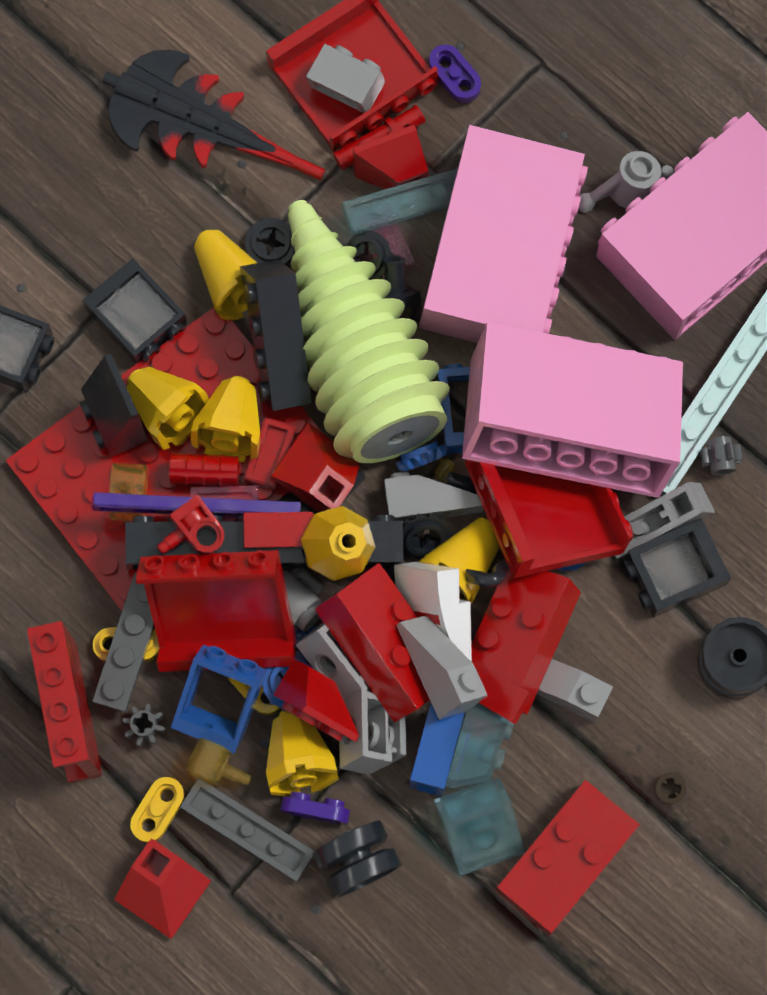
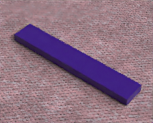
(167, 504)

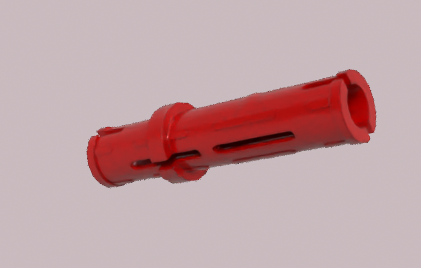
(412, 116)

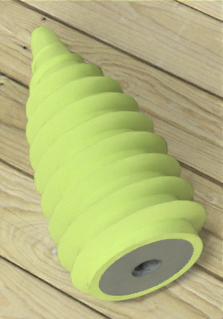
(359, 349)

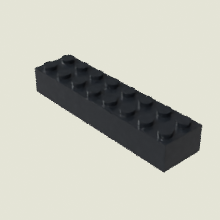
(145, 535)

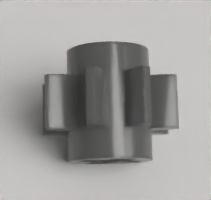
(721, 455)
(149, 733)

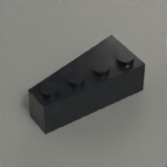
(276, 334)

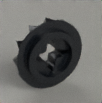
(261, 232)
(376, 244)
(438, 529)

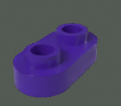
(456, 74)
(329, 811)

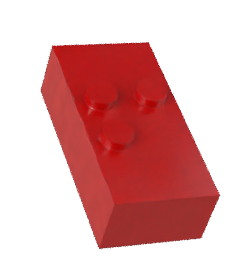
(364, 625)
(525, 627)
(567, 857)

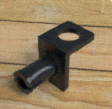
(399, 290)

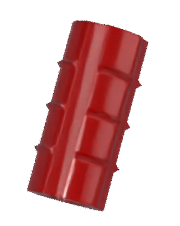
(204, 469)

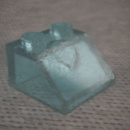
(479, 747)
(479, 826)

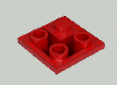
(390, 158)
(316, 471)
(316, 701)
(161, 888)

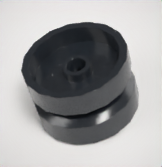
(720, 669)
(355, 855)

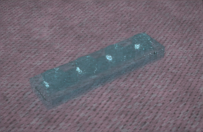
(399, 202)

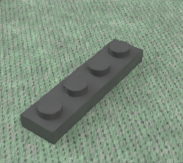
(126, 651)
(247, 830)

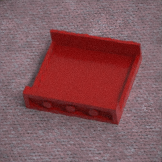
(368, 34)
(548, 519)
(219, 602)
(64, 701)

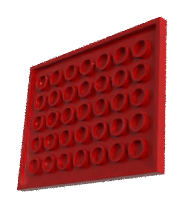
(67, 466)

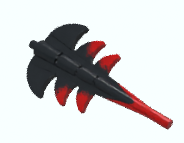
(148, 96)

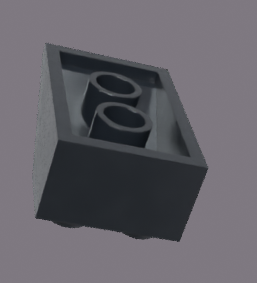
(111, 409)

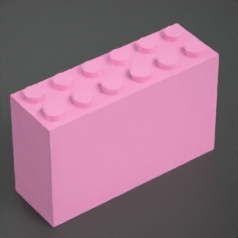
(695, 230)
(503, 236)
(573, 410)

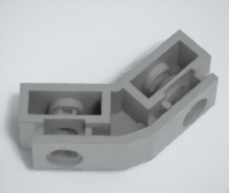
(366, 711)

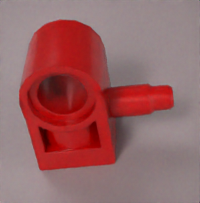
(189, 520)

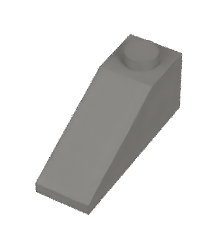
(417, 494)
(668, 513)
(442, 667)
(574, 690)

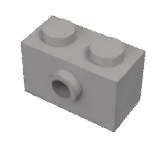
(346, 77)

